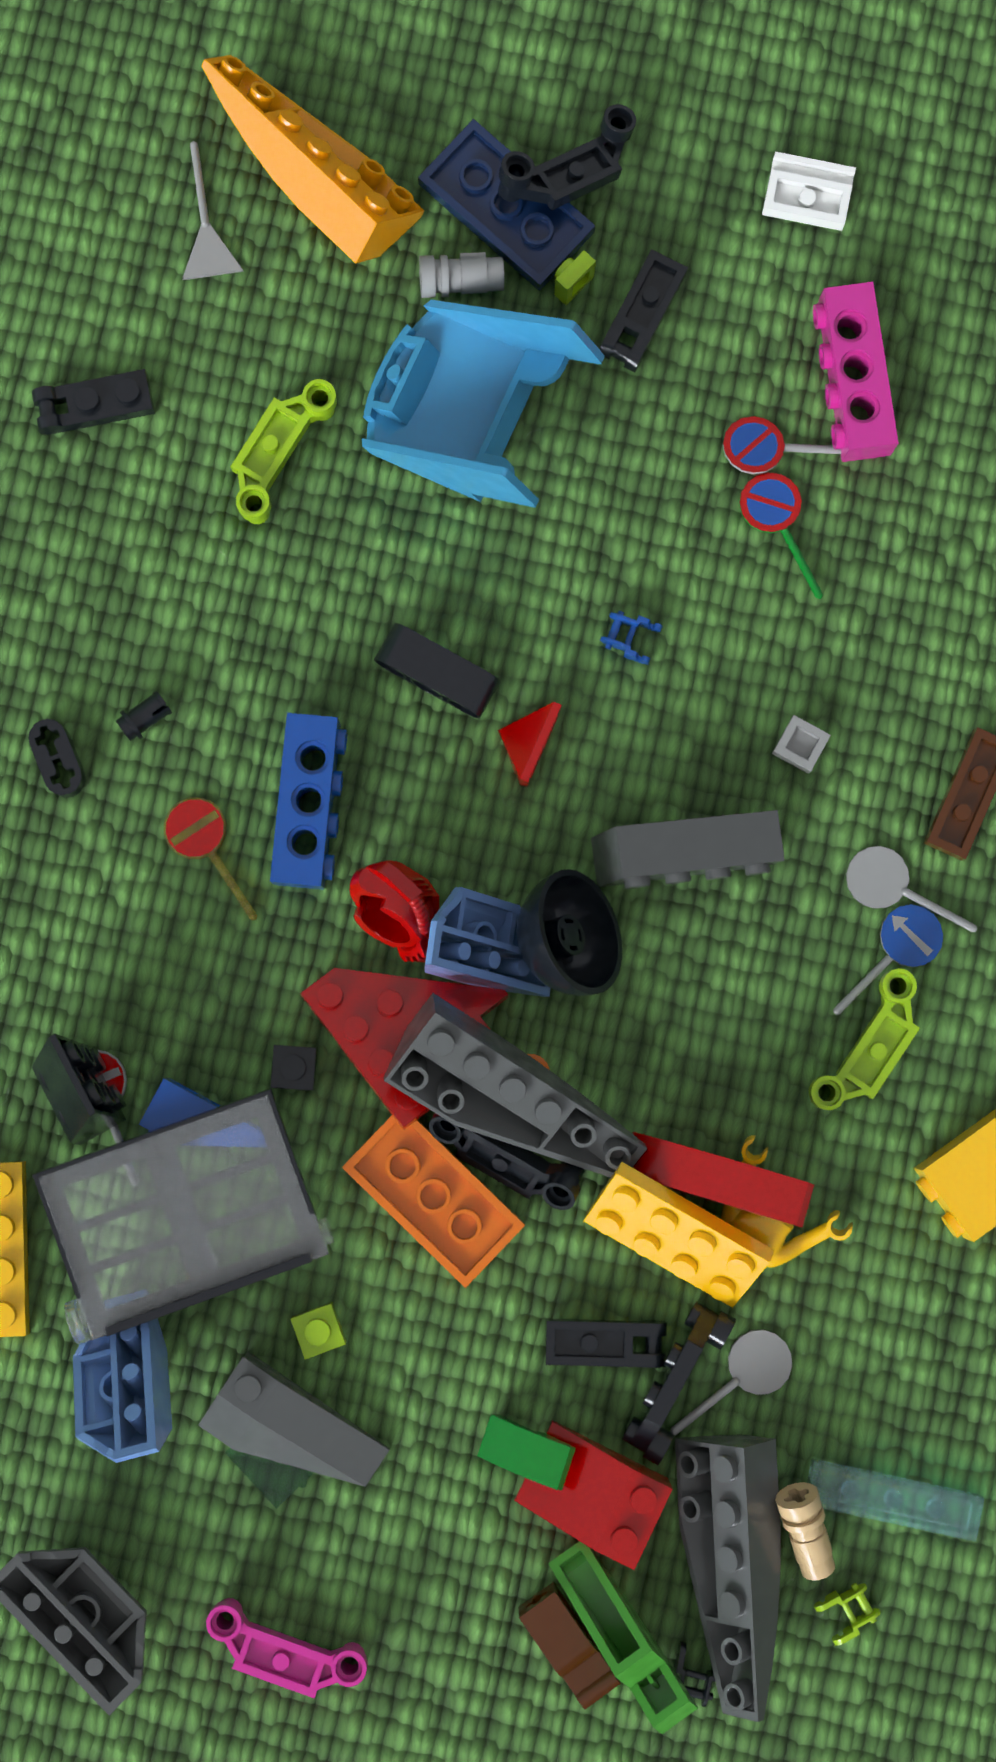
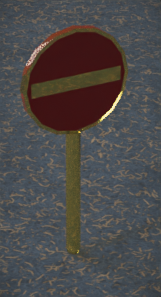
(197, 830)

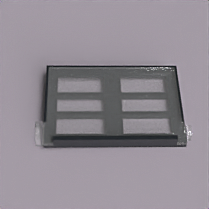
(180, 1216)

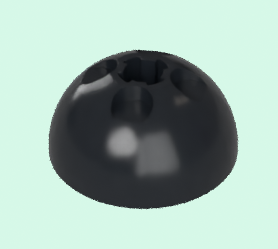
(570, 934)

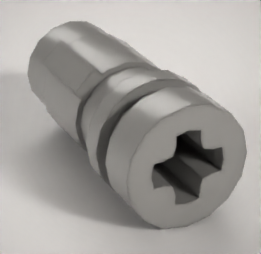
(466, 275)

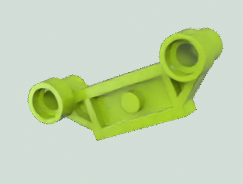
(274, 442)
(877, 1047)

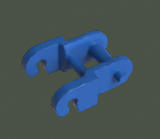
(620, 619)

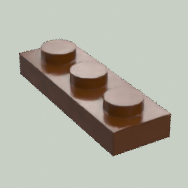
(966, 798)

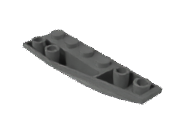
(503, 1093)
(733, 1559)

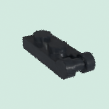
(644, 309)
(94, 402)
(604, 1343)

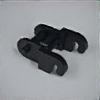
(708, 1677)

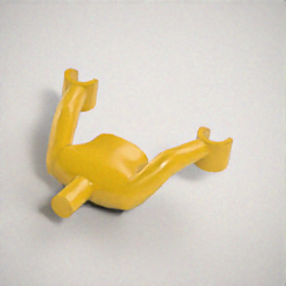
(774, 1232)

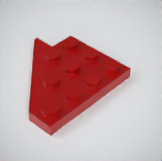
(370, 1015)

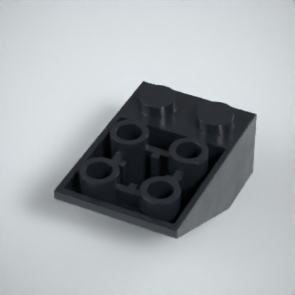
(77, 1088)

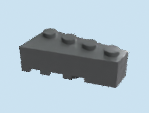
(687, 848)

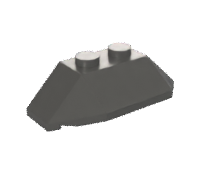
(79, 1618)

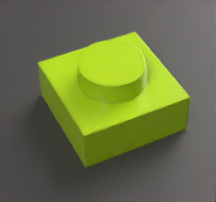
(573, 276)
(318, 1330)

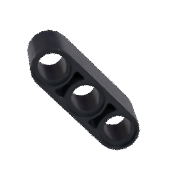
(437, 670)

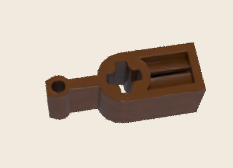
(567, 1645)

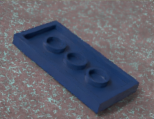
(522, 231)

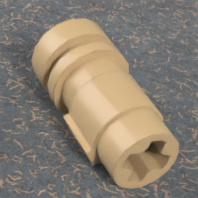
(803, 1519)

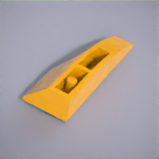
(313, 165)

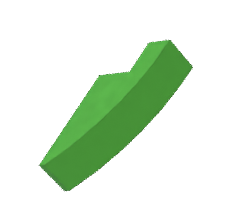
(622, 1637)

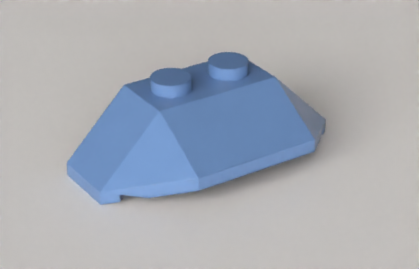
(478, 944)
(123, 1392)

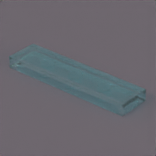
(897, 1500)

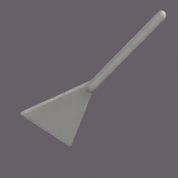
(209, 252)

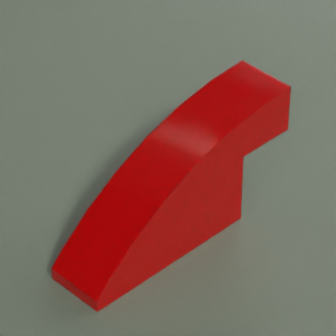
(725, 1180)

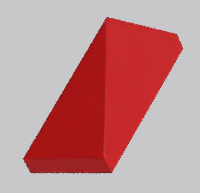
(527, 740)

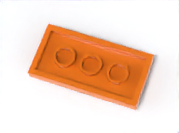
(434, 1198)

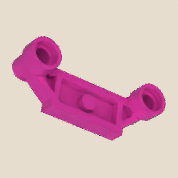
(282, 1657)

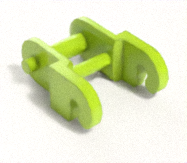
(869, 1614)

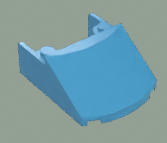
(458, 390)

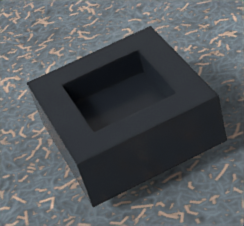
(294, 1067)

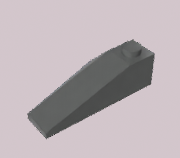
(282, 1422)

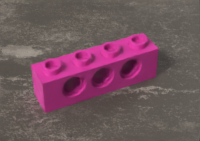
(857, 309)

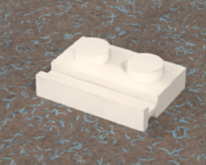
(808, 191)

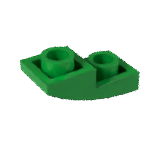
(526, 1452)

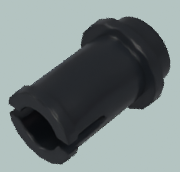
(143, 716)

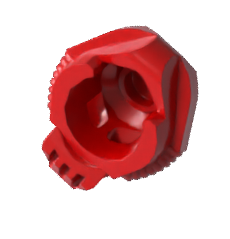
(395, 907)

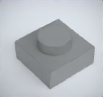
(801, 744)

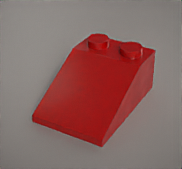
(604, 1500)

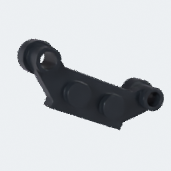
(573, 172)
(512, 1165)
(648, 1433)

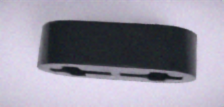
(48, 762)

